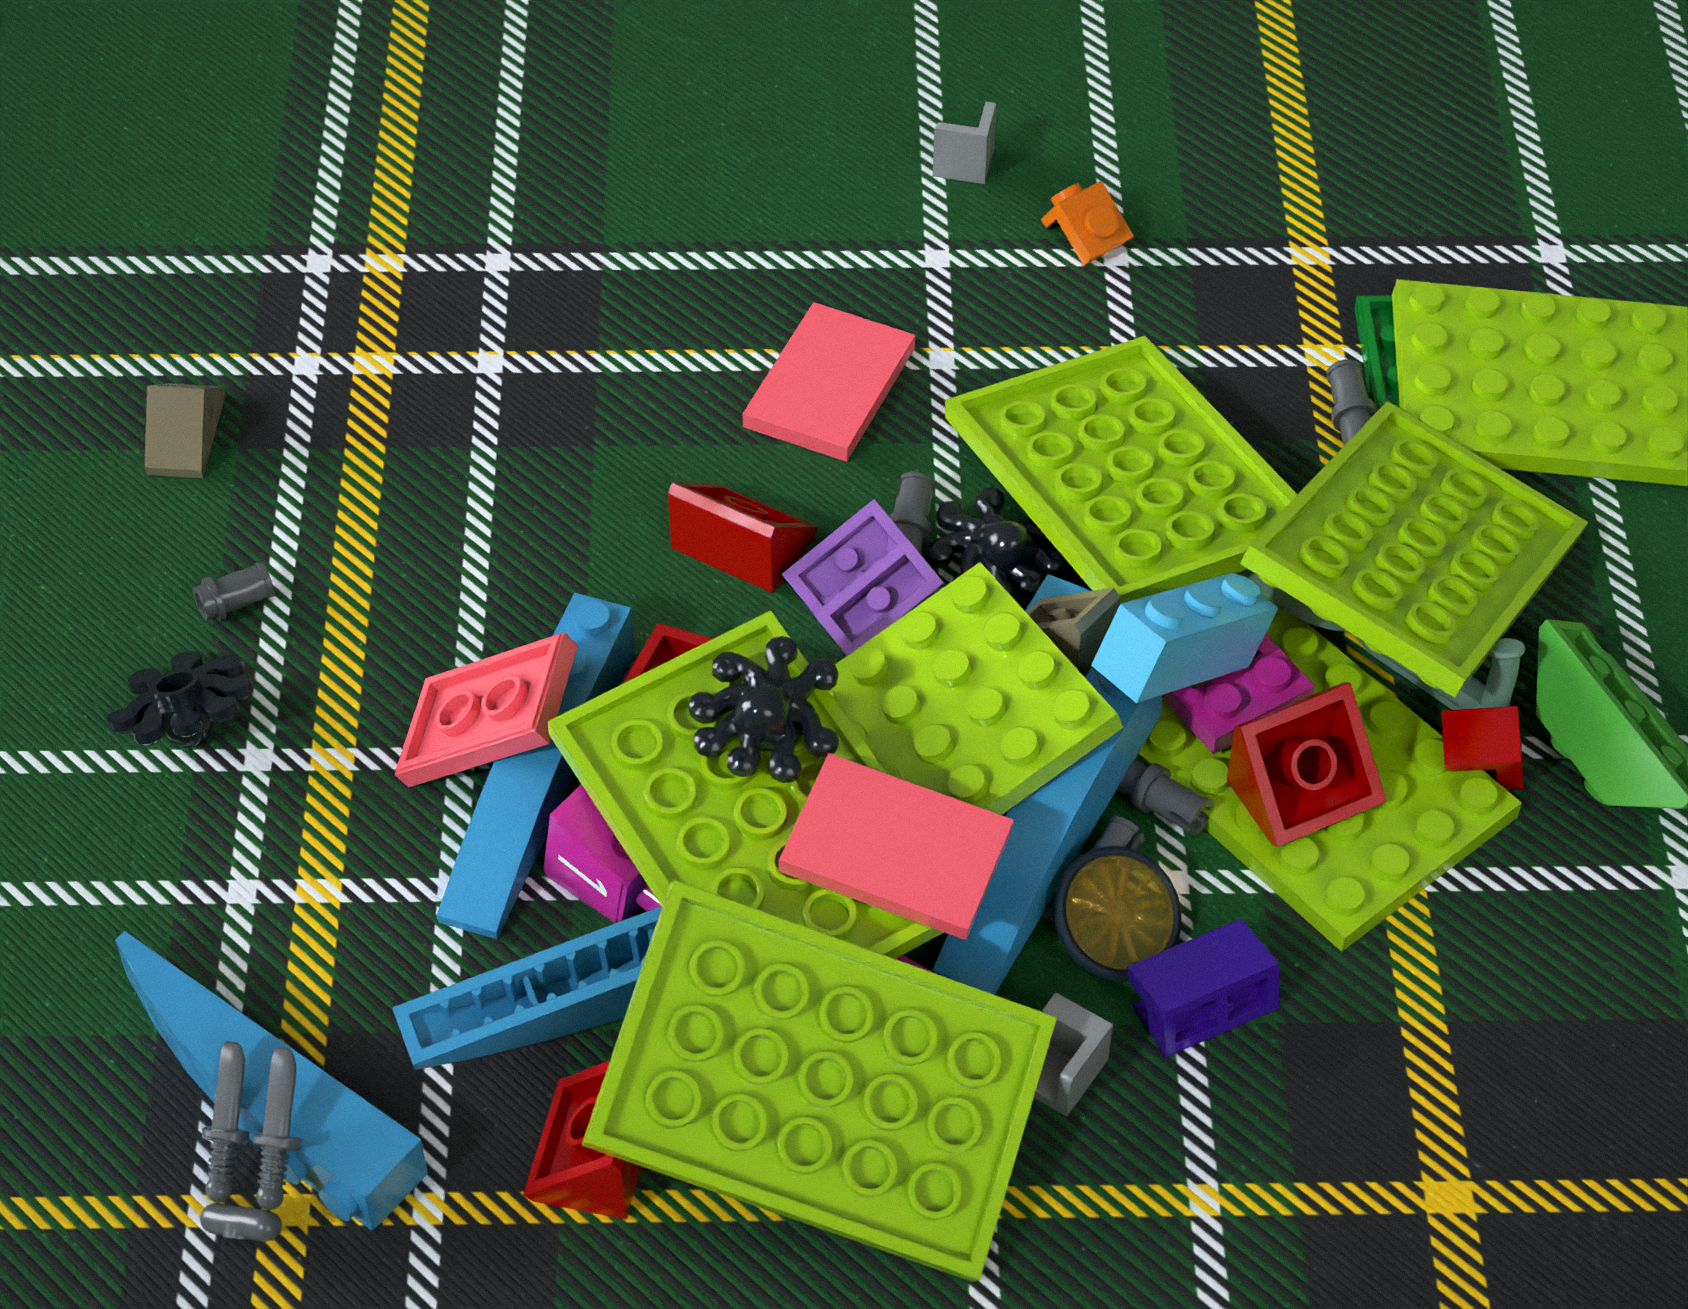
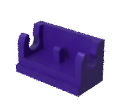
(1205, 987)

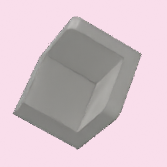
(965, 151)
(1074, 1054)

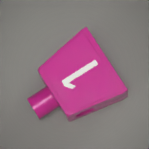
(591, 861)

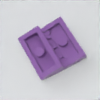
(862, 578)

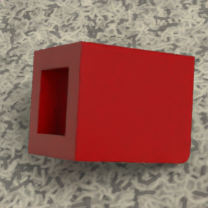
(1484, 742)

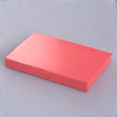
(829, 381)
(486, 710)
(896, 846)

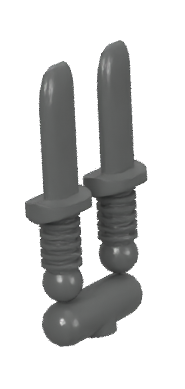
(234, 1220)

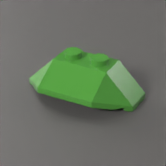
(1606, 722)

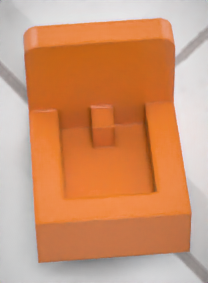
(1089, 221)

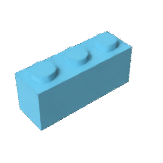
(1184, 636)

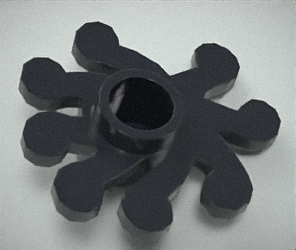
(1000, 544)
(183, 700)
(764, 711)

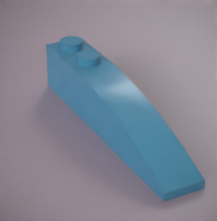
(530, 785)
(1044, 841)
(531, 998)
(347, 1147)

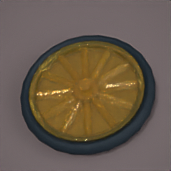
(1115, 910)

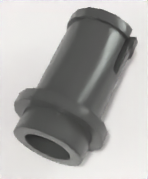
(232, 591)

